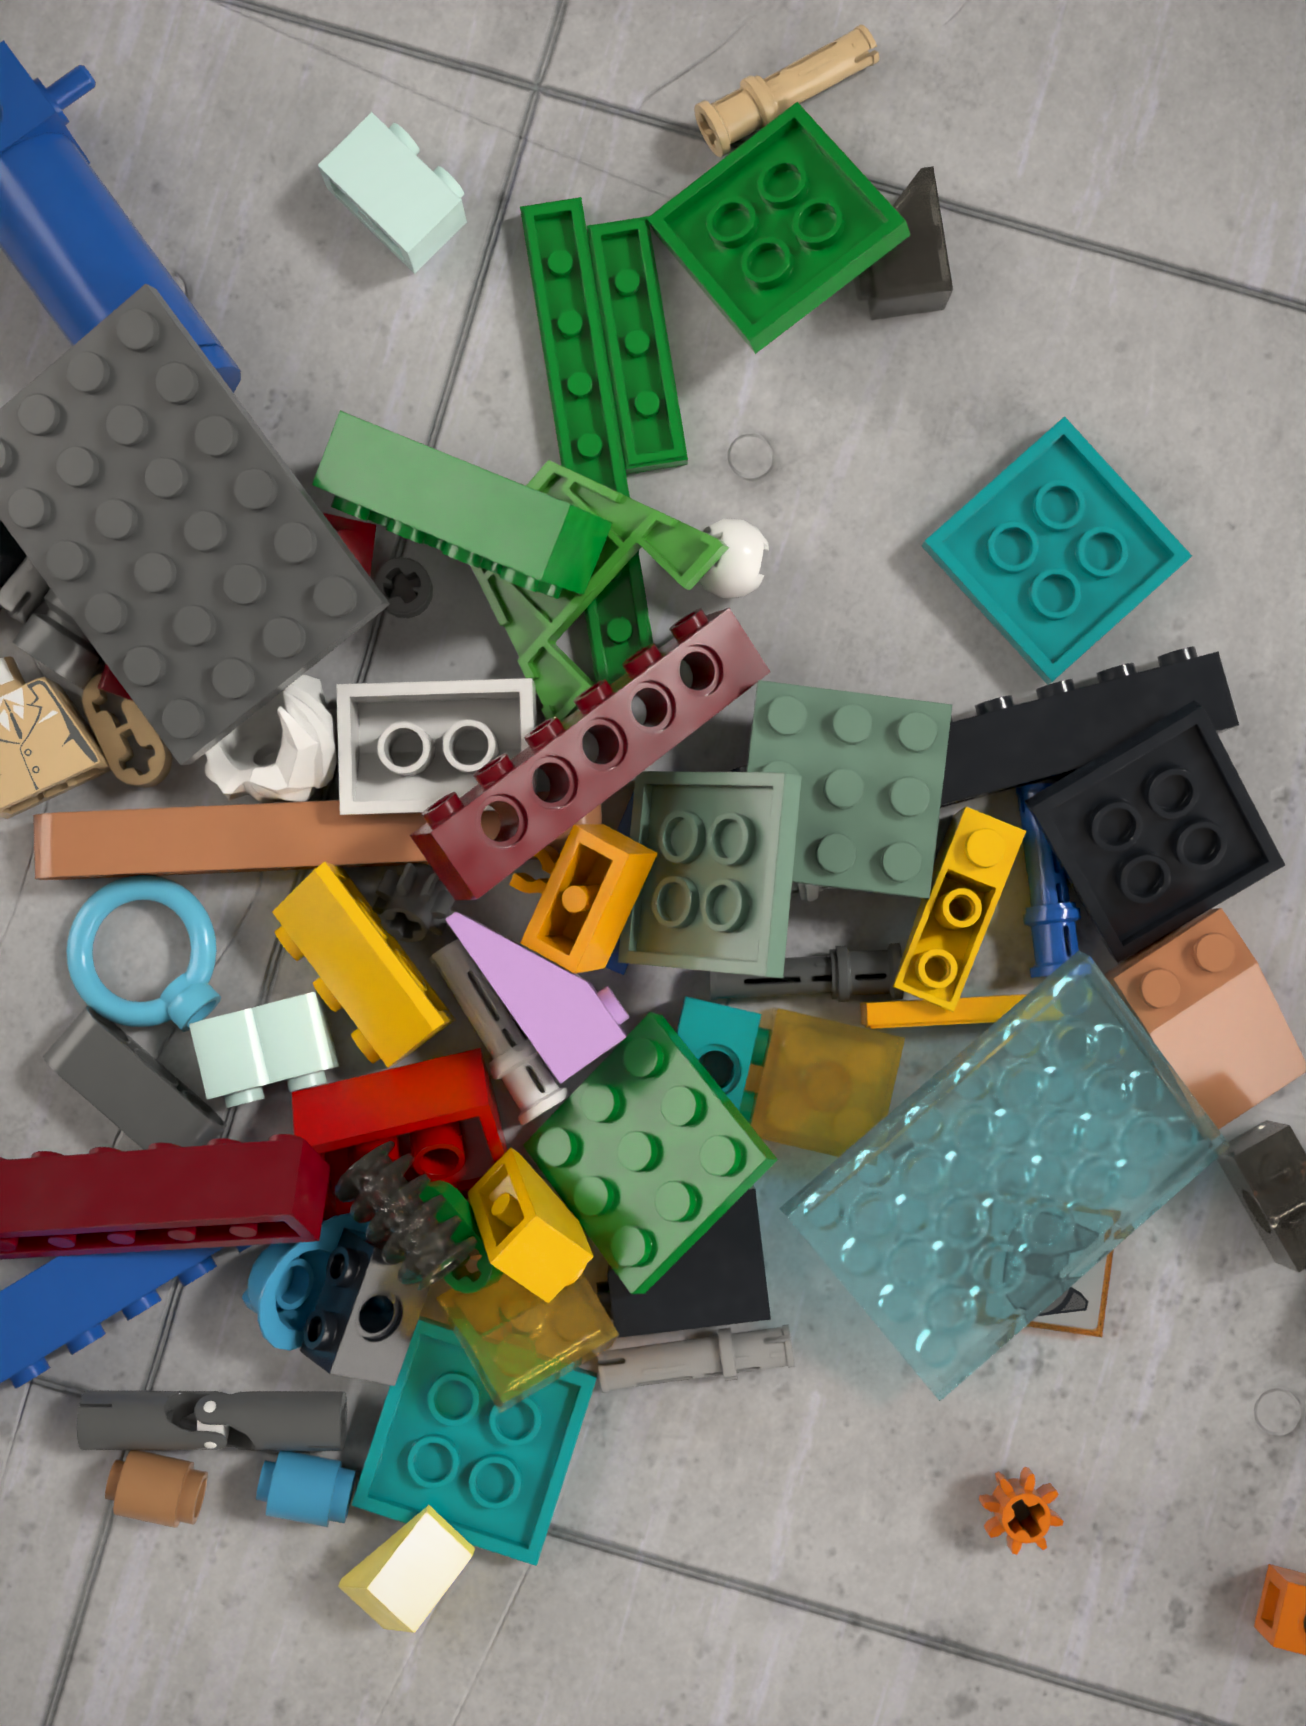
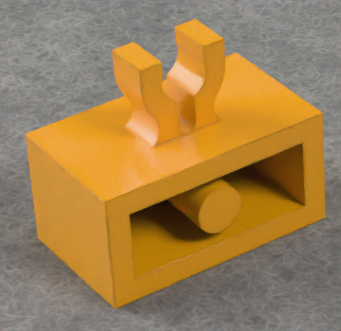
(585, 897)

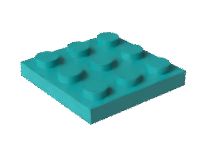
(1056, 550)
(454, 1450)

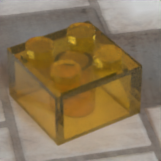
(823, 1082)

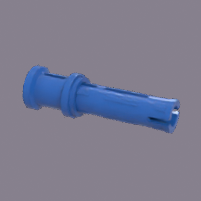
(1051, 912)

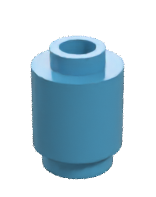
(306, 1488)

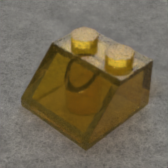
(522, 1340)

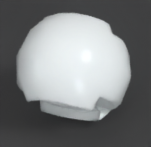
(739, 566)

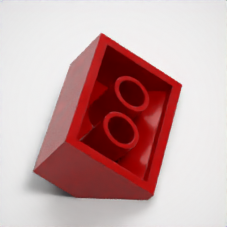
(430, 1108)

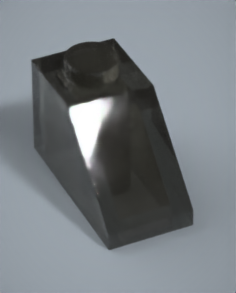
(917, 271)

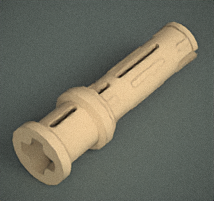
(763, 100)

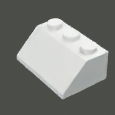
(425, 739)

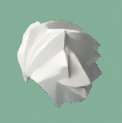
(279, 749)

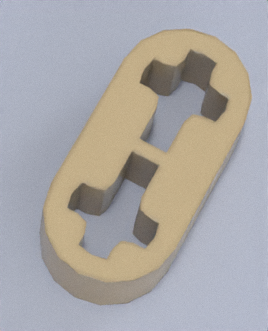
(114, 741)

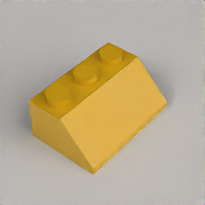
(360, 966)

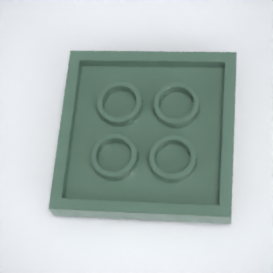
(866, 783)
(719, 871)

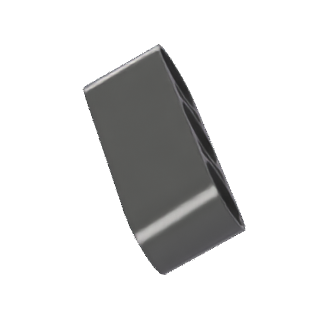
(130, 1085)

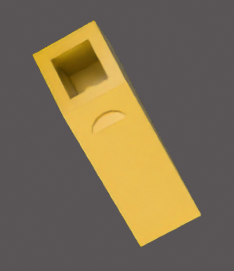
(961, 903)

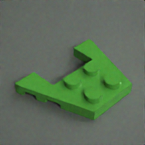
(538, 620)

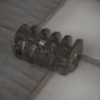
(402, 1217)

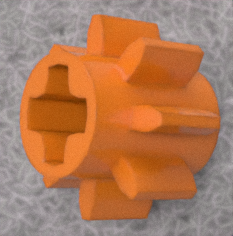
(1035, 1525)

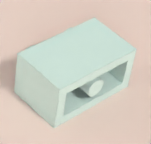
(394, 191)

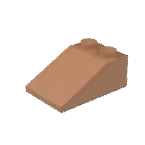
(1211, 1015)

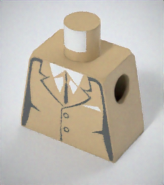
(42, 742)

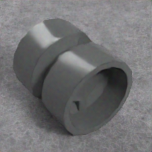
(59, 643)

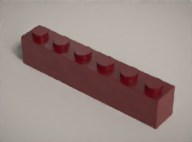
(162, 1198)

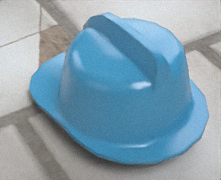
(289, 1281)

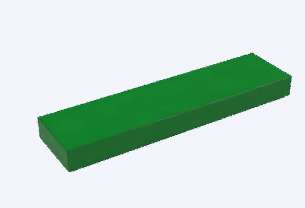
(637, 345)

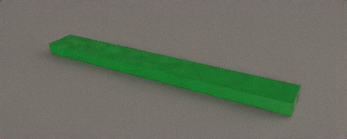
(584, 407)

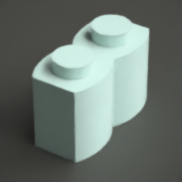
(264, 1047)

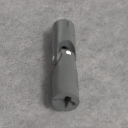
(223, 1420)

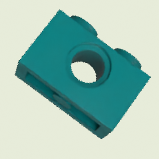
(726, 1029)

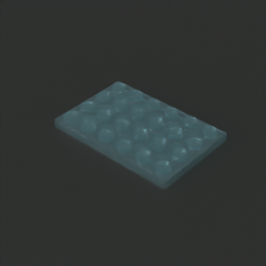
(1007, 1175)

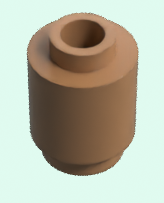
(156, 1489)

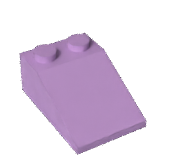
(553, 1006)

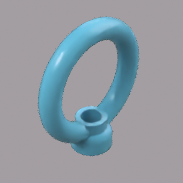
(184, 999)

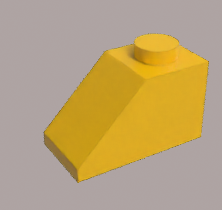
(528, 1228)

